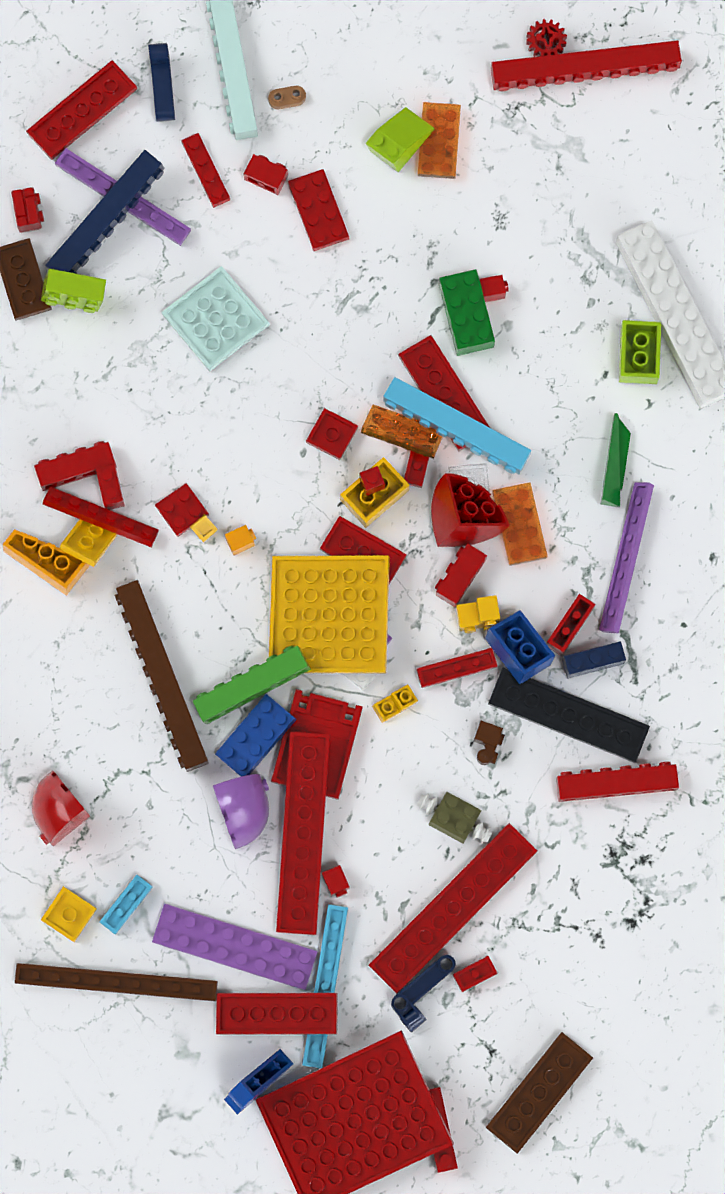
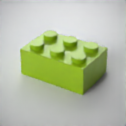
(73, 290)
(639, 352)

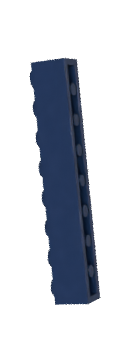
(107, 214)

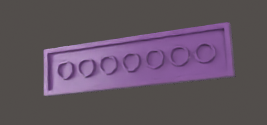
(234, 946)

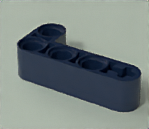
(161, 82)

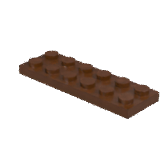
(539, 1092)

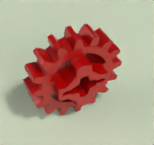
(553, 35)

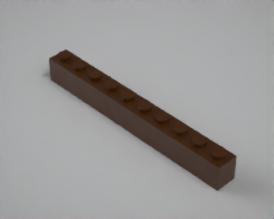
(162, 676)

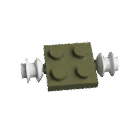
(454, 817)

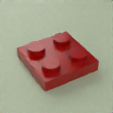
(332, 434)
(181, 509)

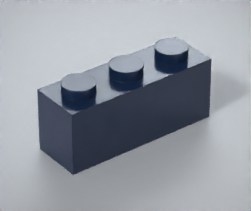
(594, 659)

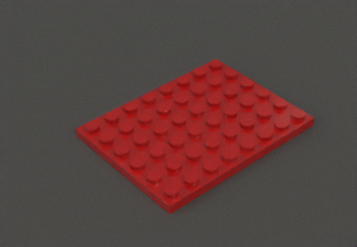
(355, 1119)

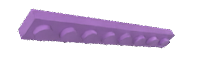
(103, 183)
(626, 557)

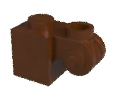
(490, 737)

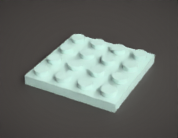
(215, 318)

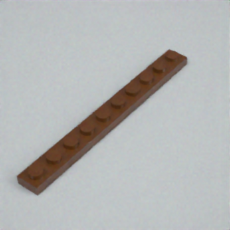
(116, 982)

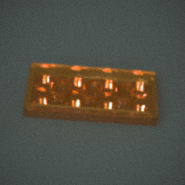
(440, 149)
(401, 431)
(524, 536)

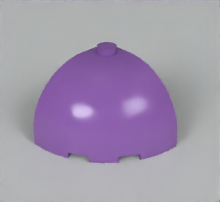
(244, 807)

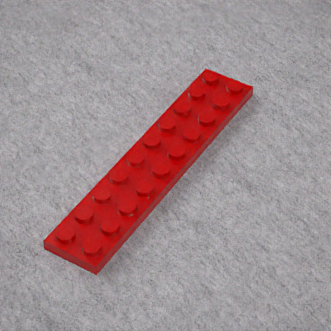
(303, 833)
(452, 908)

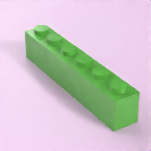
(252, 684)

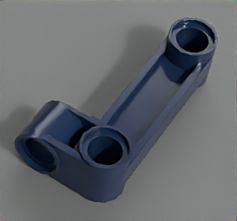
(411, 1015)

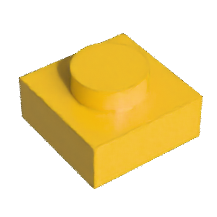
(204, 528)

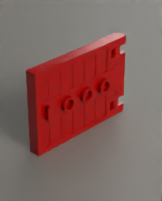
(324, 717)

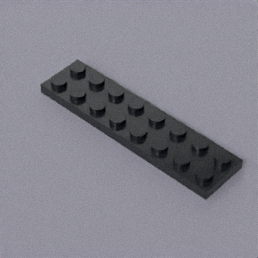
(570, 716)

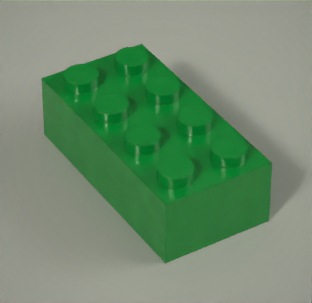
(466, 312)

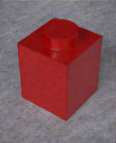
(494, 288)
(372, 480)
(336, 881)

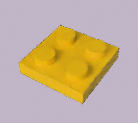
(68, 914)

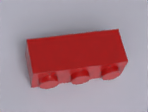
(460, 574)
(570, 624)

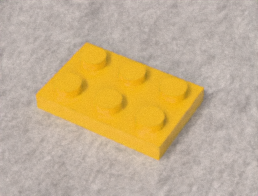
(87, 542)

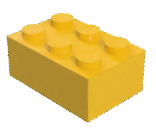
(371, 507)

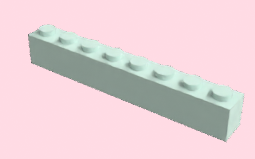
(233, 69)

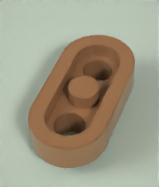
(287, 98)

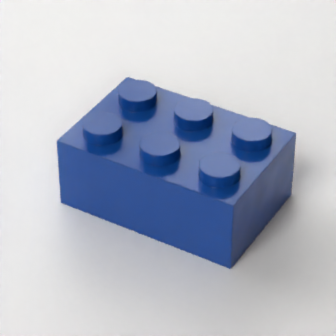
(519, 647)

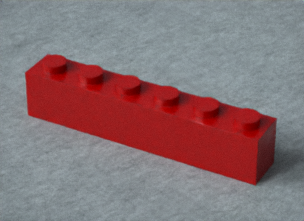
(617, 782)

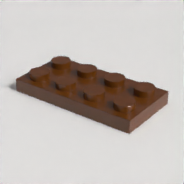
(22, 279)

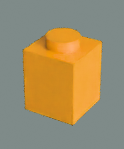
(240, 539)

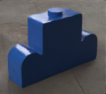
(258, 1081)

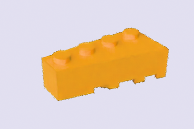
(45, 560)

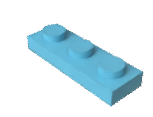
(126, 904)

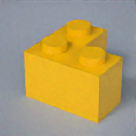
(478, 614)

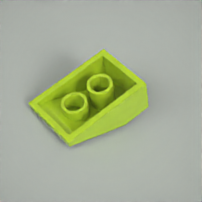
(399, 138)

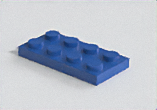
(255, 736)

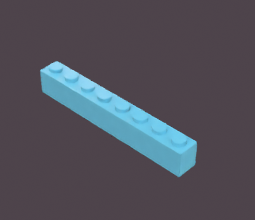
(456, 425)

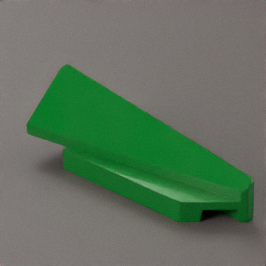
(615, 463)

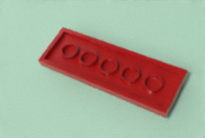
(81, 110)
(438, 379)
(276, 1013)

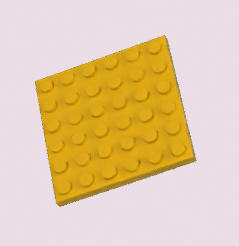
(331, 611)

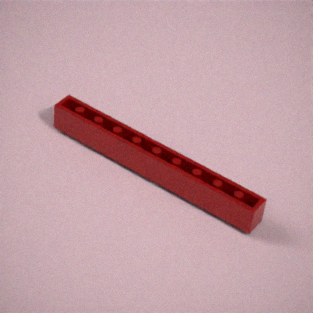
(586, 65)

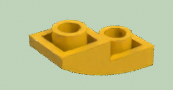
(395, 703)

